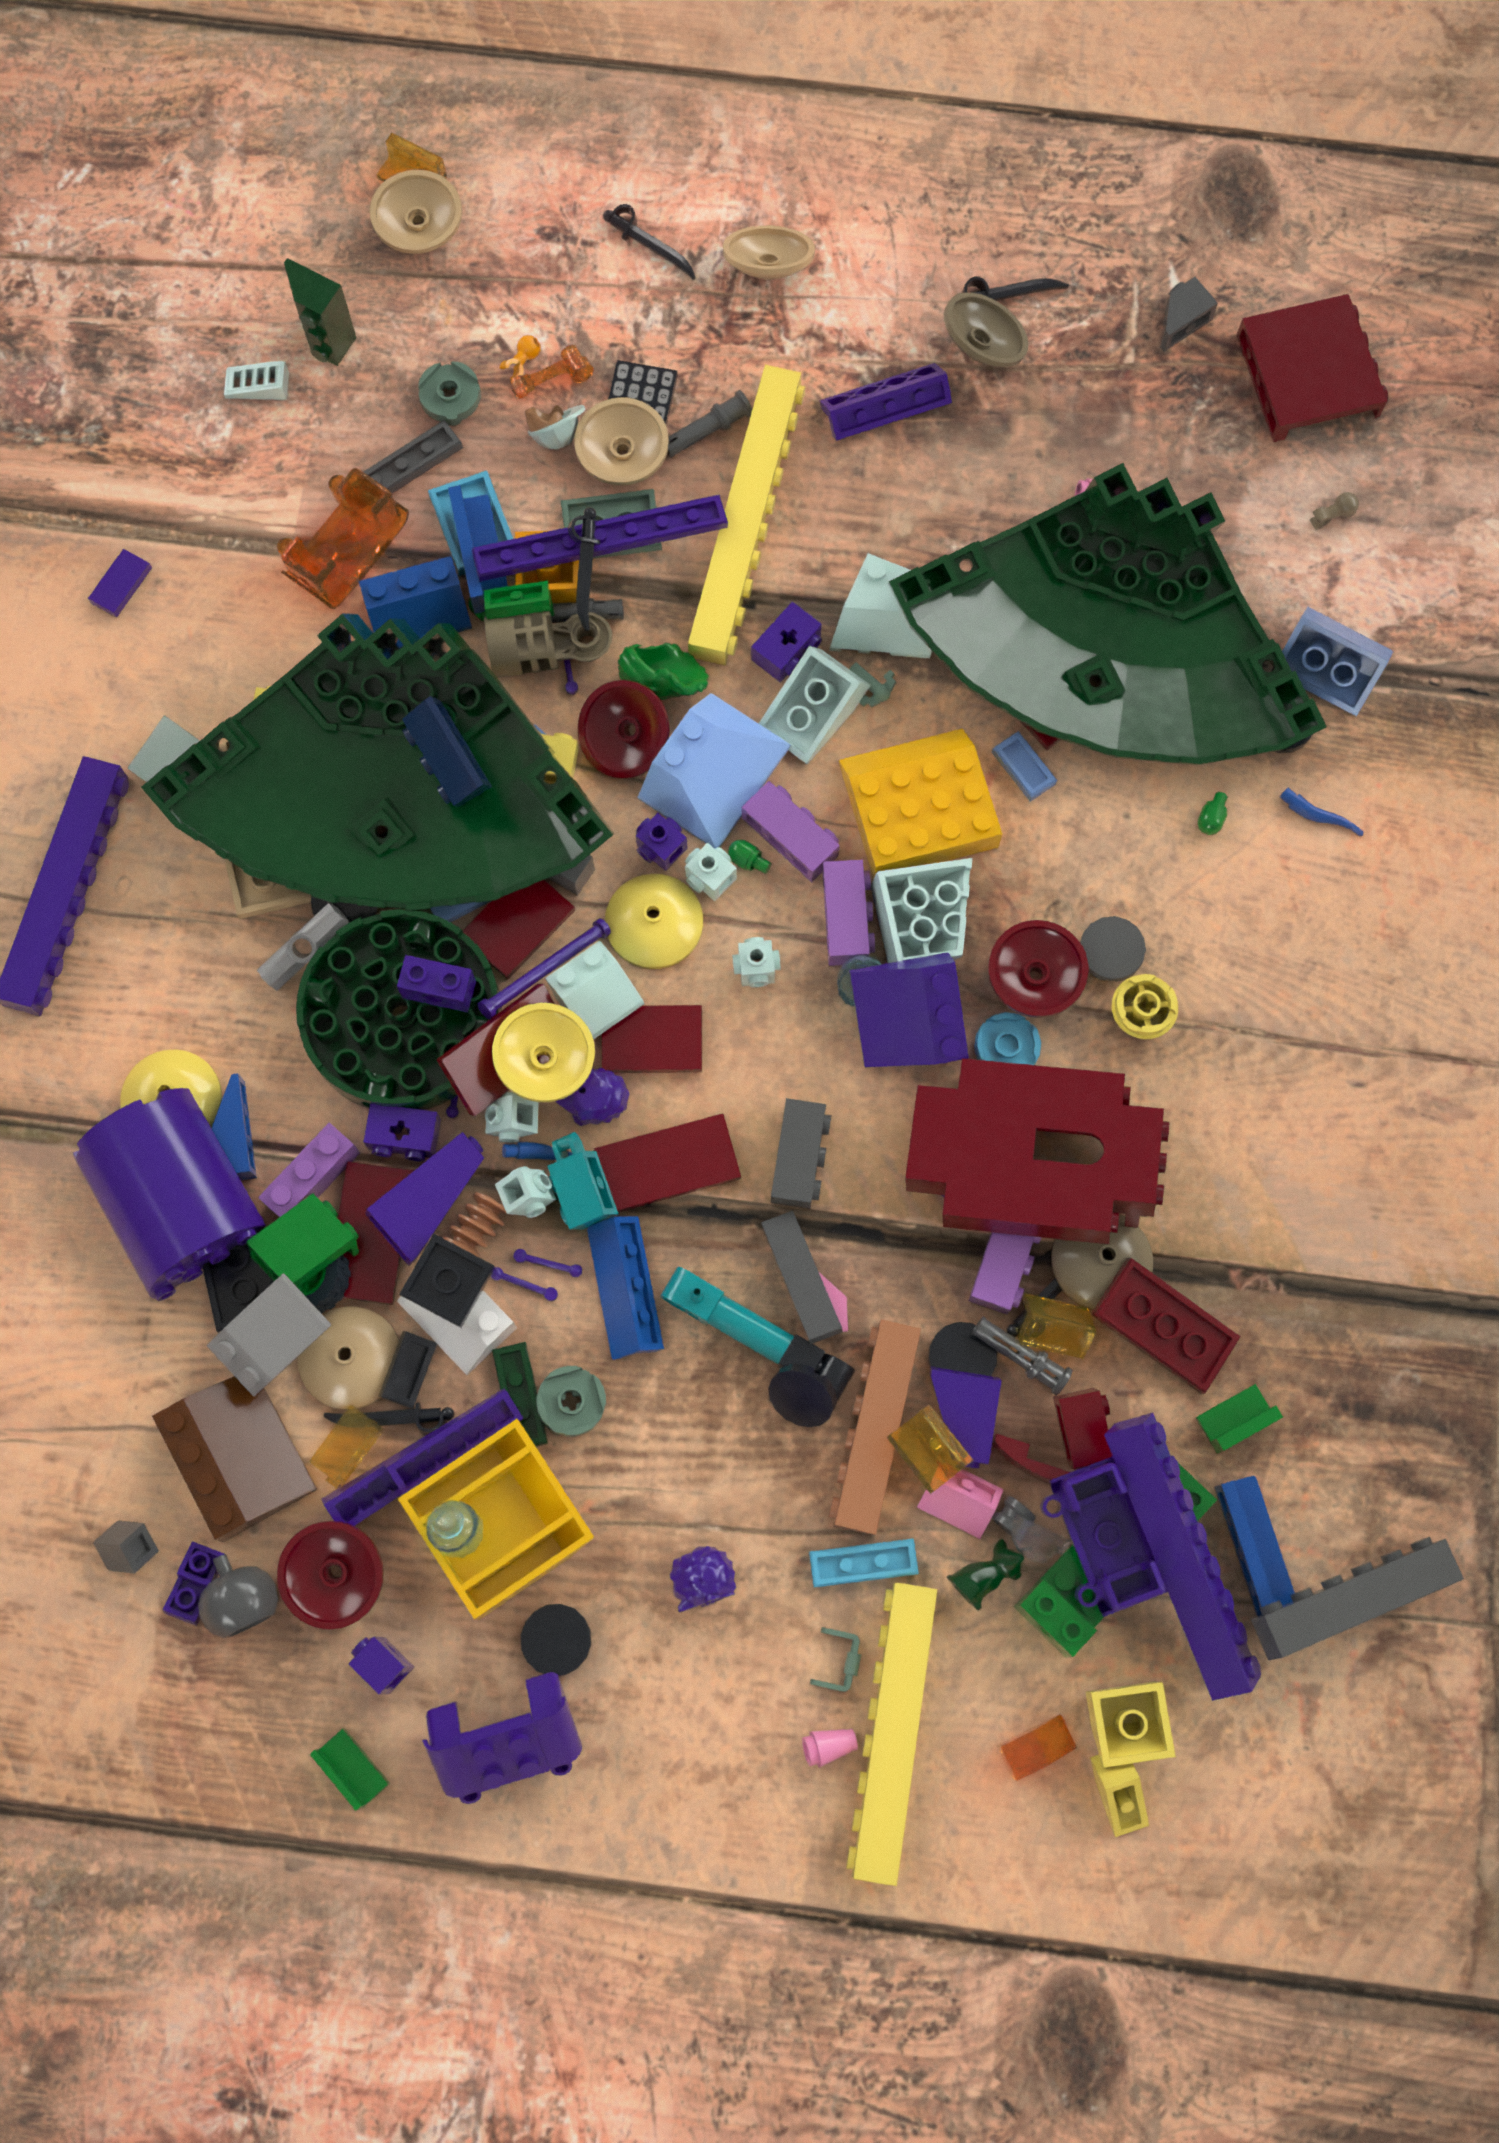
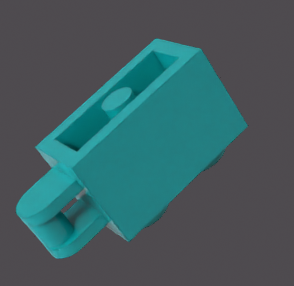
(580, 1184)

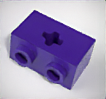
(790, 626)
(436, 983)
(386, 1121)
(380, 1664)

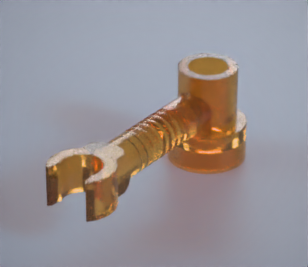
(572, 363)

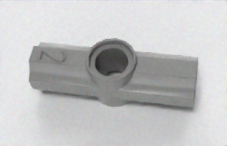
(288, 959)

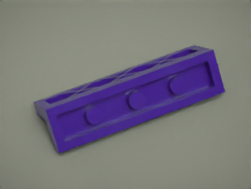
(887, 401)

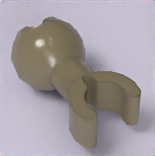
(1344, 506)

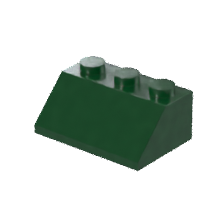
(321, 312)

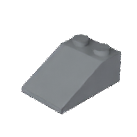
(268, 1335)

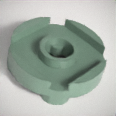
(447, 376)
(588, 1411)

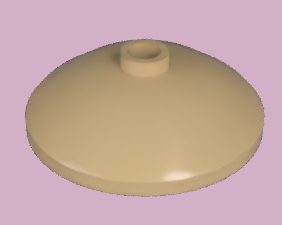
(414, 199)
(768, 251)
(620, 426)
(363, 1374)

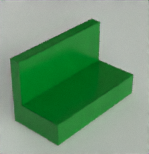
(518, 600)
(1237, 1418)
(350, 1769)

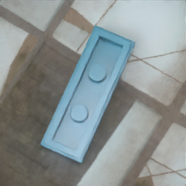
(863, 1563)

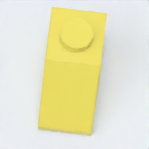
(1121, 1796)

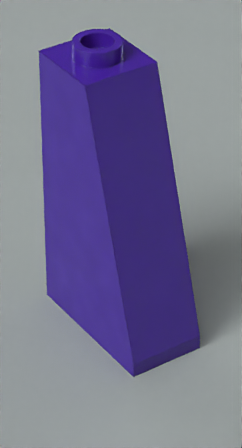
(420, 1202)

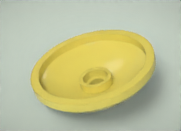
(658, 940)
(549, 1032)
(174, 1070)

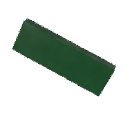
(517, 1377)

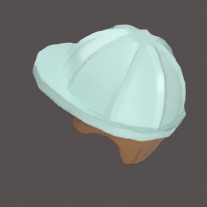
(555, 428)

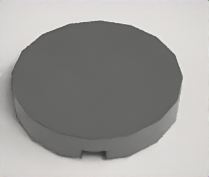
(1113, 948)

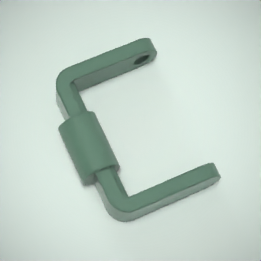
(851, 1665)

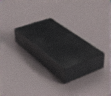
(407, 1369)

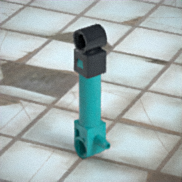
(712, 1307)

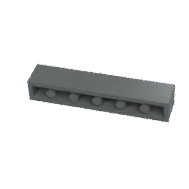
(1357, 1598)

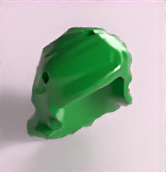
(663, 670)

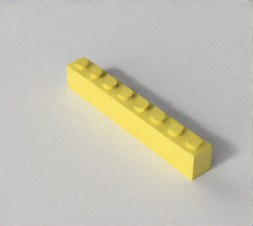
(894, 1734)

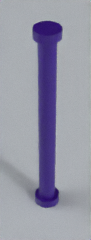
(489, 1007)

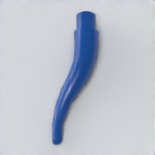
(1309, 811)
(529, 1150)

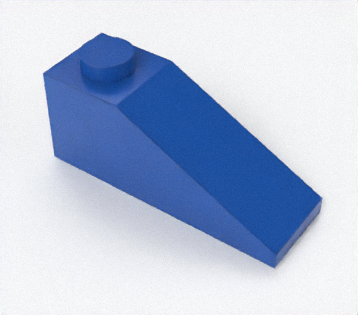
(234, 1128)

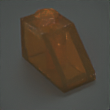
(1036, 1747)

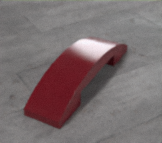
(1016, 1454)

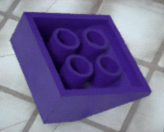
(909, 1012)

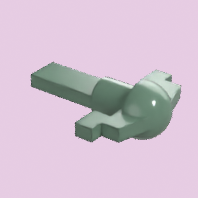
(880, 691)

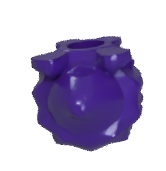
(598, 1099)
(702, 1578)

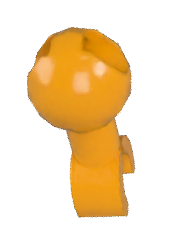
(527, 349)

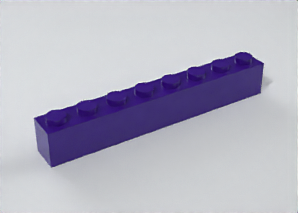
(62, 886)
(1183, 1556)

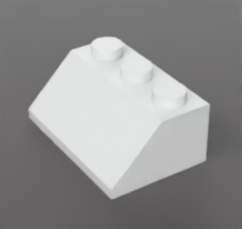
(470, 1345)

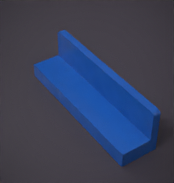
(474, 528)
(625, 1287)
(1255, 1542)

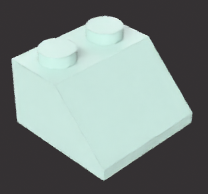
(595, 989)

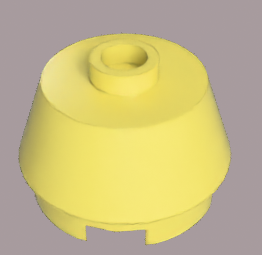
(1145, 1006)

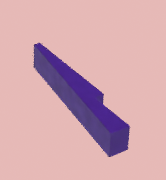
(420, 1460)

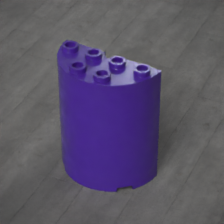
(167, 1189)

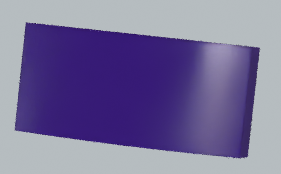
(193, 1576)

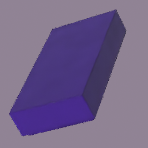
(120, 583)

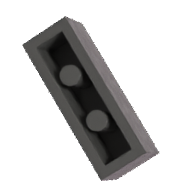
(800, 1154)

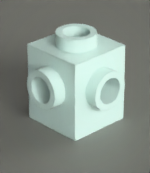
(710, 871)
(756, 973)
(511, 1118)
(525, 1192)

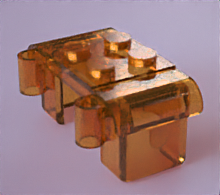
(347, 540)

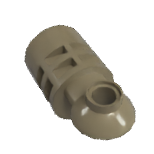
(535, 644)

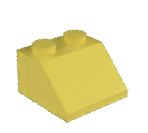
(1130, 1723)

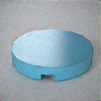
(1008, 1039)

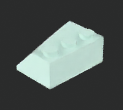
(873, 617)
(922, 909)

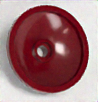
(606, 723)
(1044, 949)
(312, 1589)

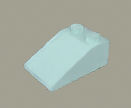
(814, 703)

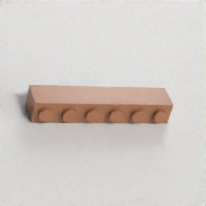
(878, 1416)

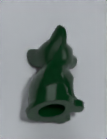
(983, 1577)

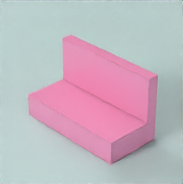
(963, 1502)

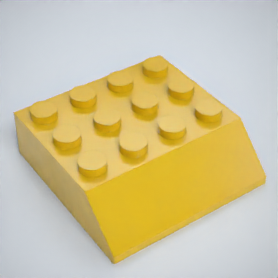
(921, 802)
(524, 1516)

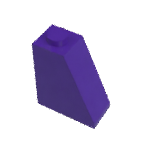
(968, 1409)

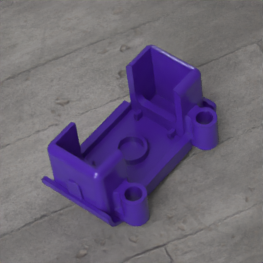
(1106, 1537)
(504, 1750)

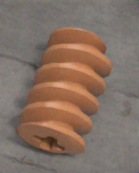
(477, 1224)

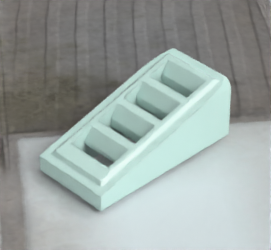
(267, 390)

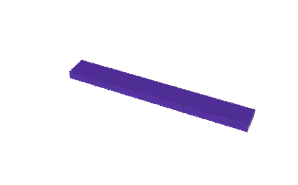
(614, 535)

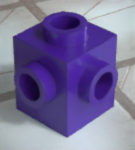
(660, 841)

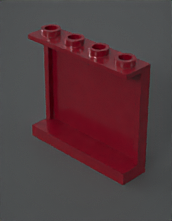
(1311, 364)

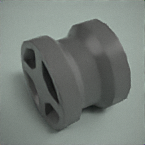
(1006, 1517)

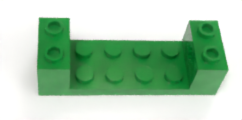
(1052, 1600)

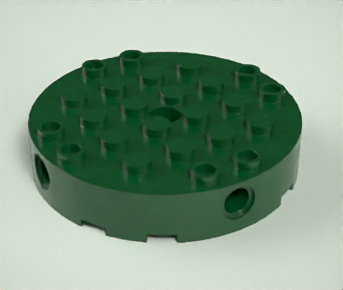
(350, 1001)

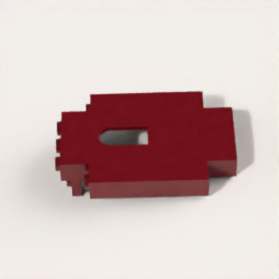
(981, 1144)

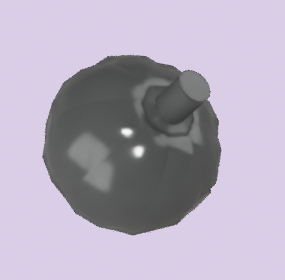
(237, 1599)

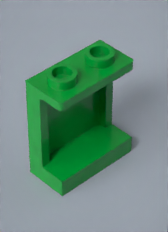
(303, 1241)

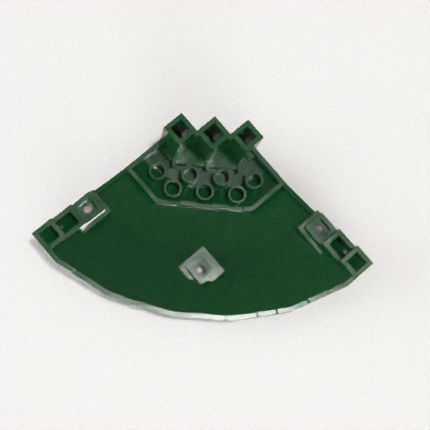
(1121, 594)
(328, 764)

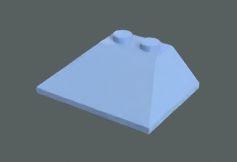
(711, 769)

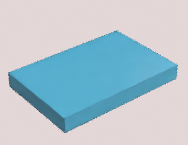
(471, 486)

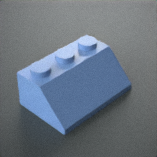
(1335, 660)

